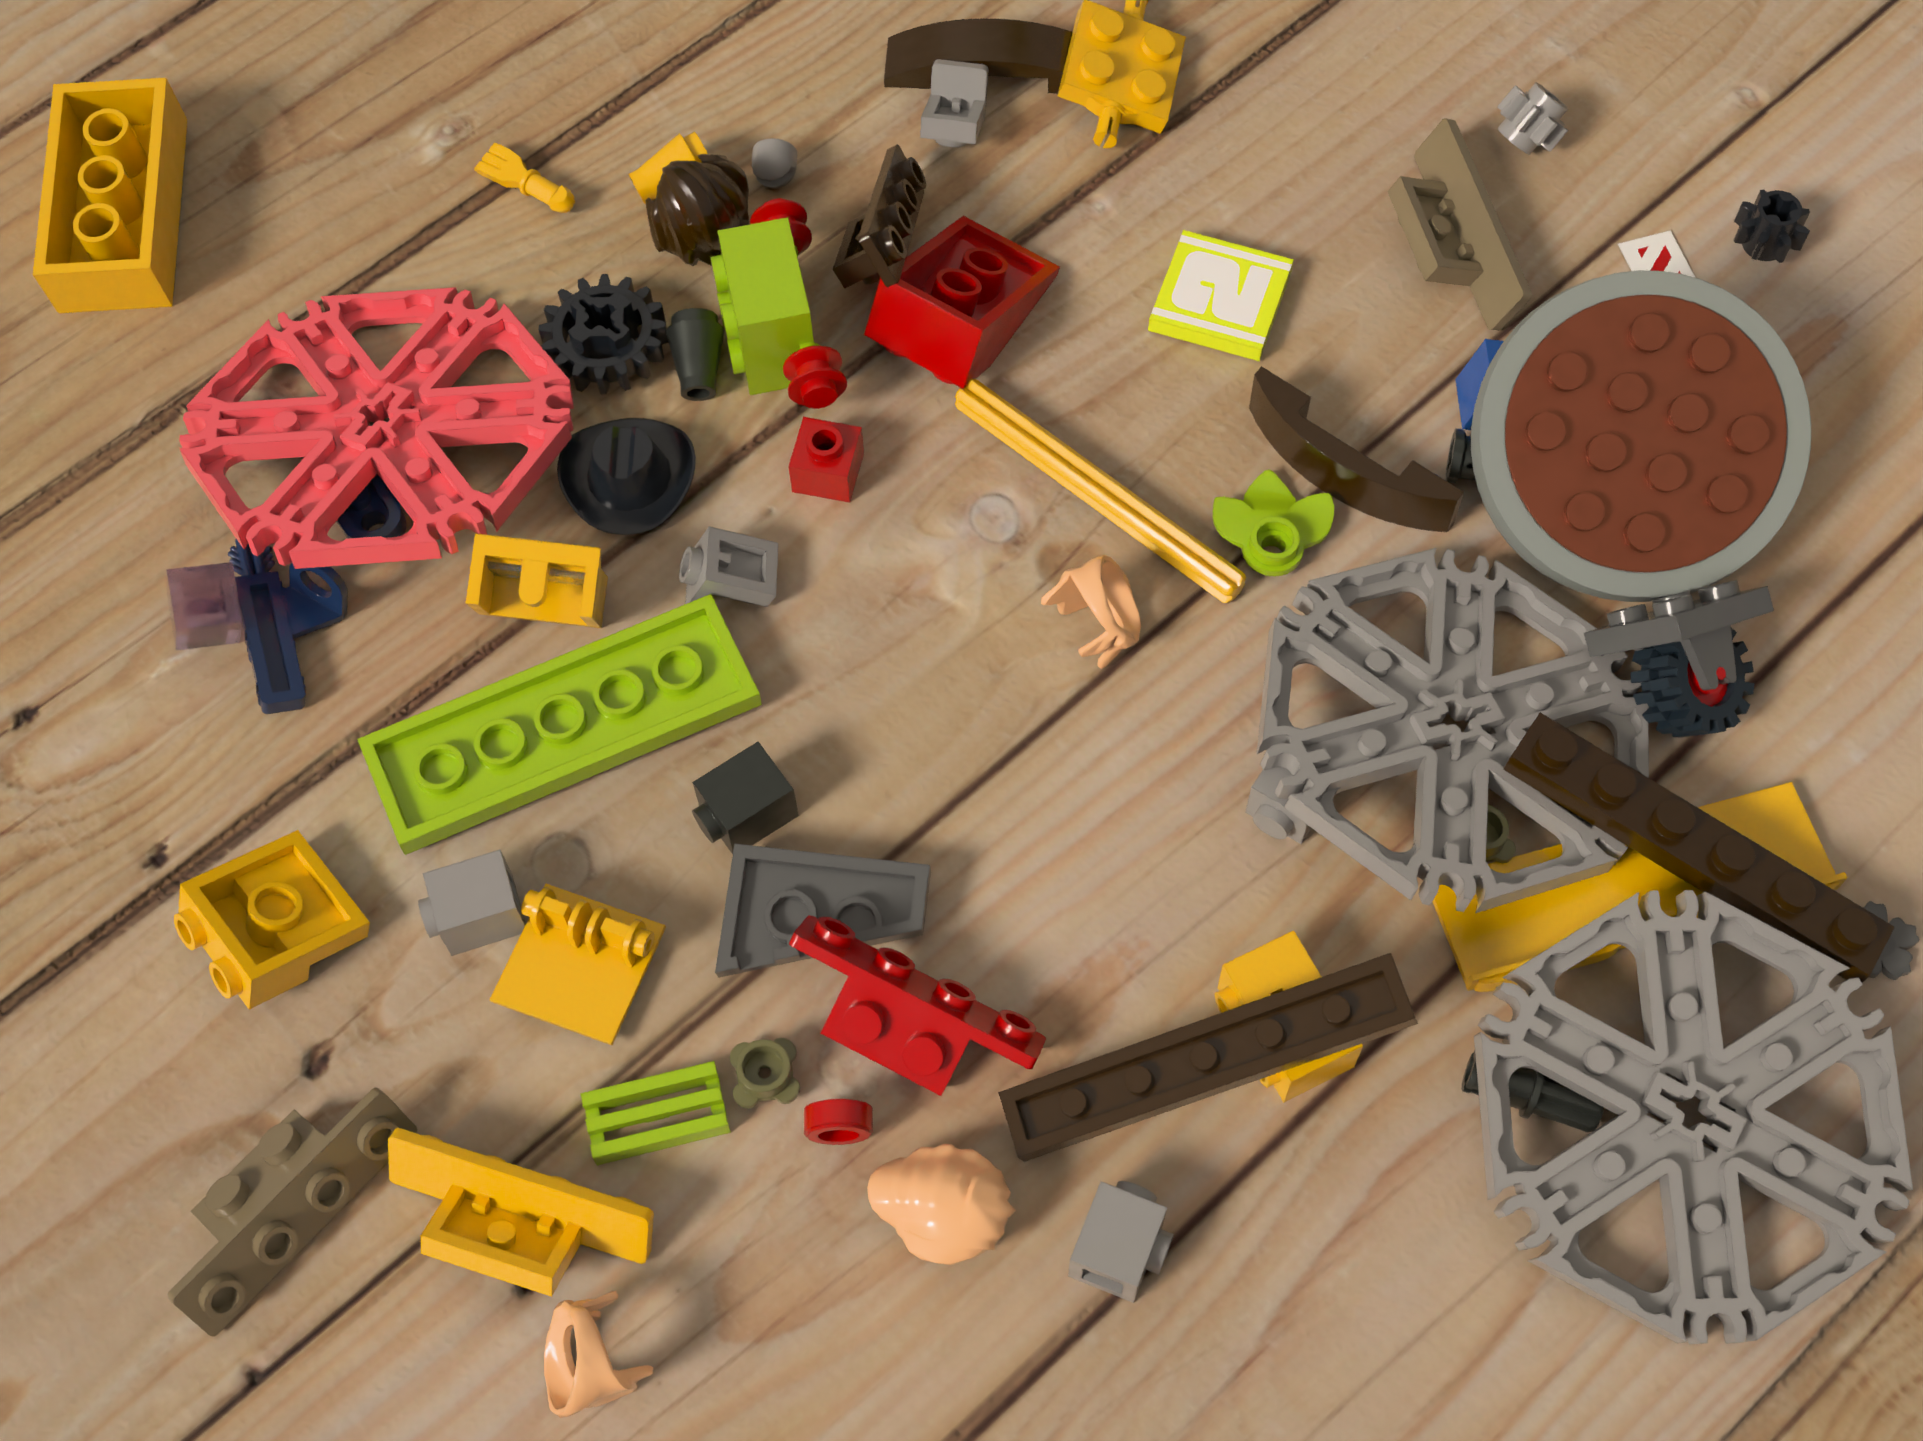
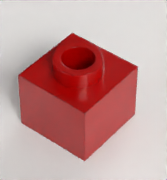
(826, 459)

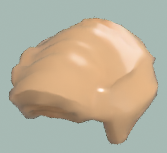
(942, 1202)

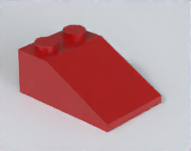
(959, 301)

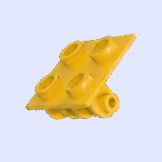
(577, 963)

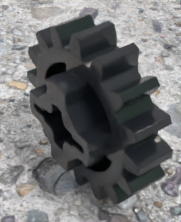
(604, 332)

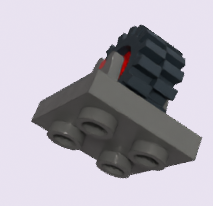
(1687, 656)

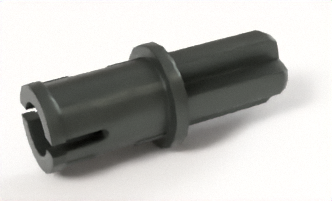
(1542, 1096)

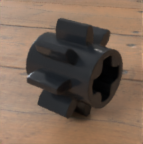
(1771, 225)

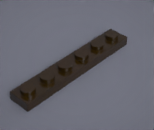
(1696, 846)
(1207, 1057)

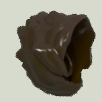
(695, 203)

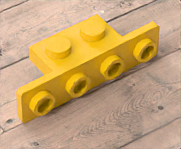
(511, 1217)

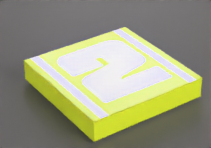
(1220, 295)

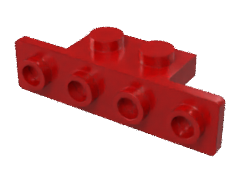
(905, 1015)

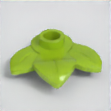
(1273, 519)

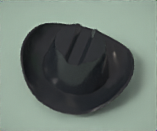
(626, 473)

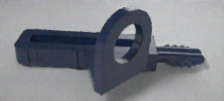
(279, 615)

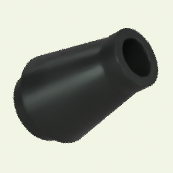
(696, 351)

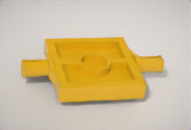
(1121, 68)

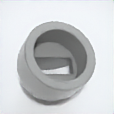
(774, 162)

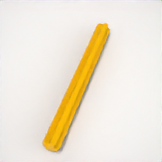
(1101, 491)

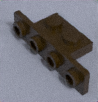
(880, 239)

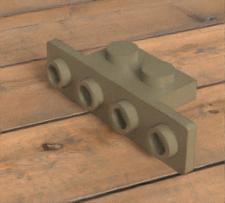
(1457, 227)
(280, 1203)

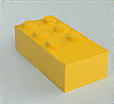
(111, 196)

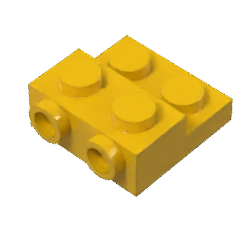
(267, 918)

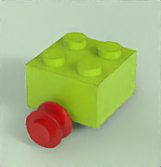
(769, 309)

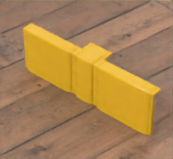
(1509, 935)

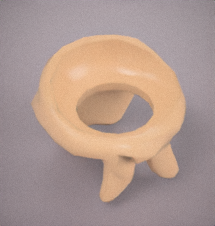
(1109, 596)
(593, 1378)

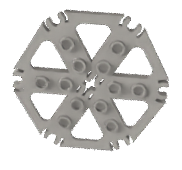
(1408, 727)
(1734, 1087)

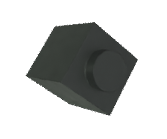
(744, 799)

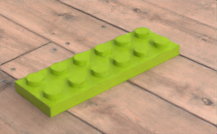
(558, 723)

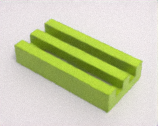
(649, 1088)

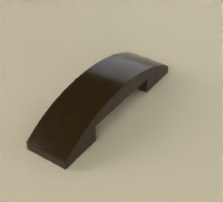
(1002, 45)
(1410, 500)

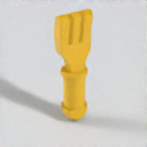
(511, 172)

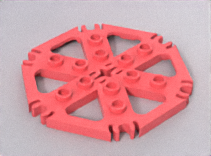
(405, 452)

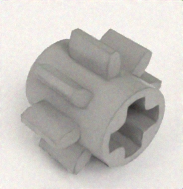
(1532, 118)

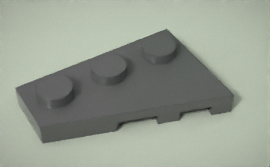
(779, 888)

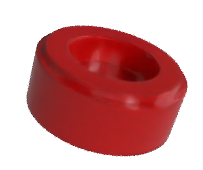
(838, 1121)

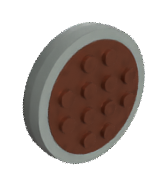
(1641, 435)

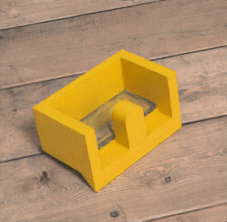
(537, 581)

